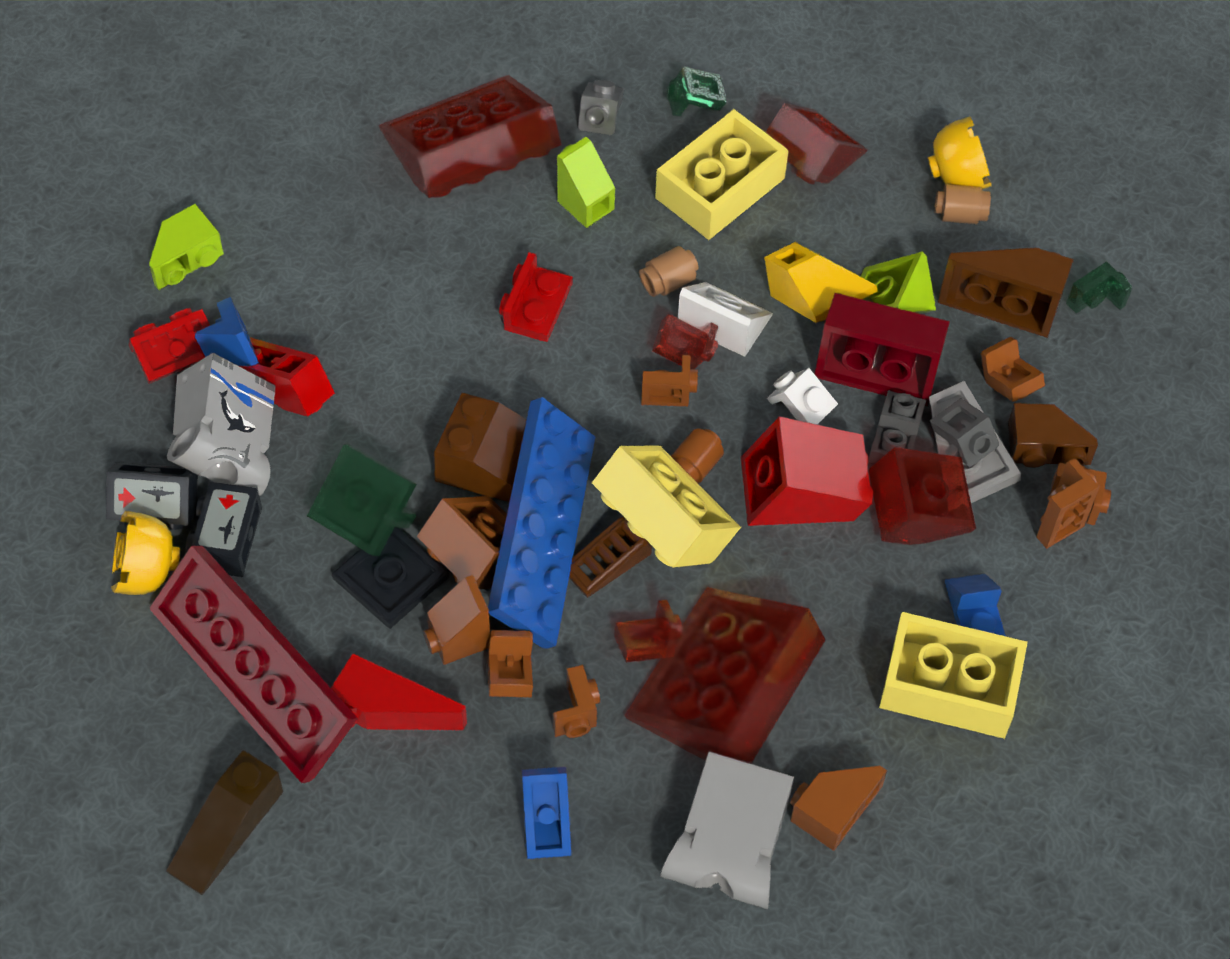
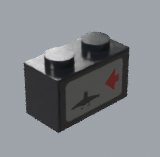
(153, 490)
(227, 524)

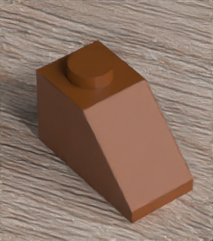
(458, 623)
(835, 802)

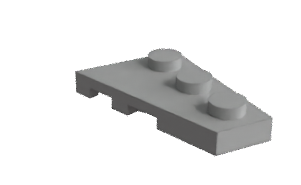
(990, 473)

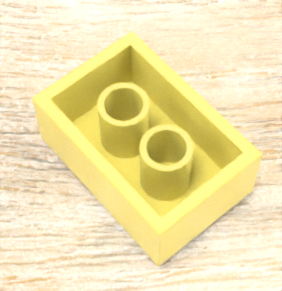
(721, 174)
(665, 506)
(954, 675)

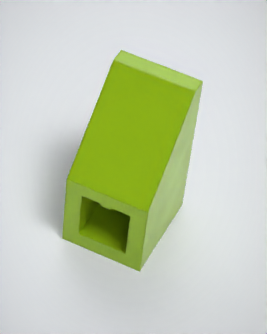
(584, 183)
(184, 245)

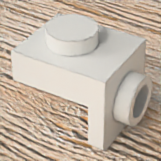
(803, 396)

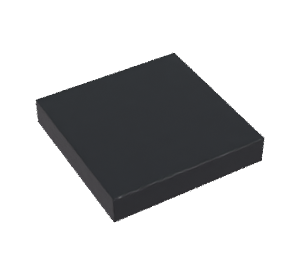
(394, 580)

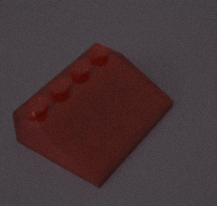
(472, 135)
(728, 675)

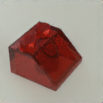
(814, 143)
(920, 497)

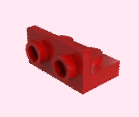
(534, 300)
(170, 346)

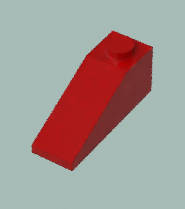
(296, 374)
(394, 702)

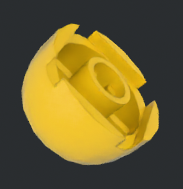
(959, 156)
(143, 554)

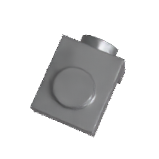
(600, 107)

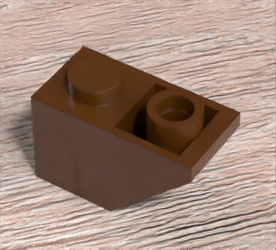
(1047, 436)

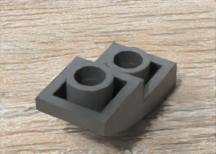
(897, 424)

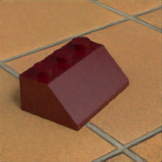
(880, 348)

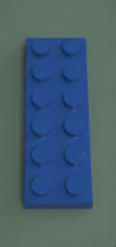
(542, 524)

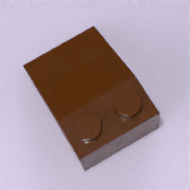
(1007, 286)
(480, 447)

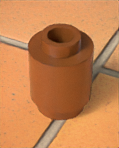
(699, 453)

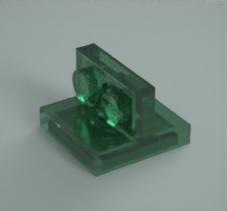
(363, 500)

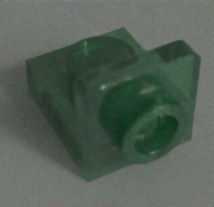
(696, 89)
(1098, 285)

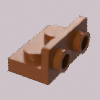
(1068, 504)

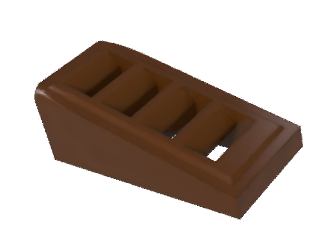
(599, 546)

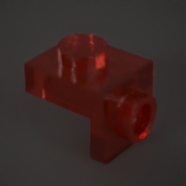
(680, 338)
(649, 637)

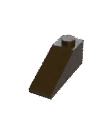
(226, 821)

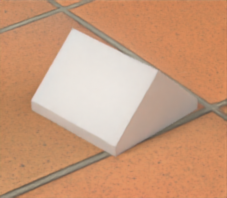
(736, 318)

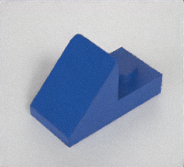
(228, 337)
(975, 602)
(546, 812)

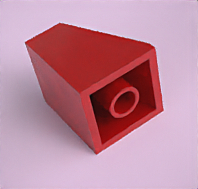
(805, 475)

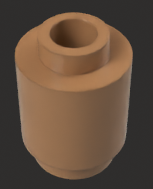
(963, 204)
(669, 271)

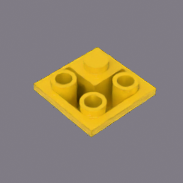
(809, 281)

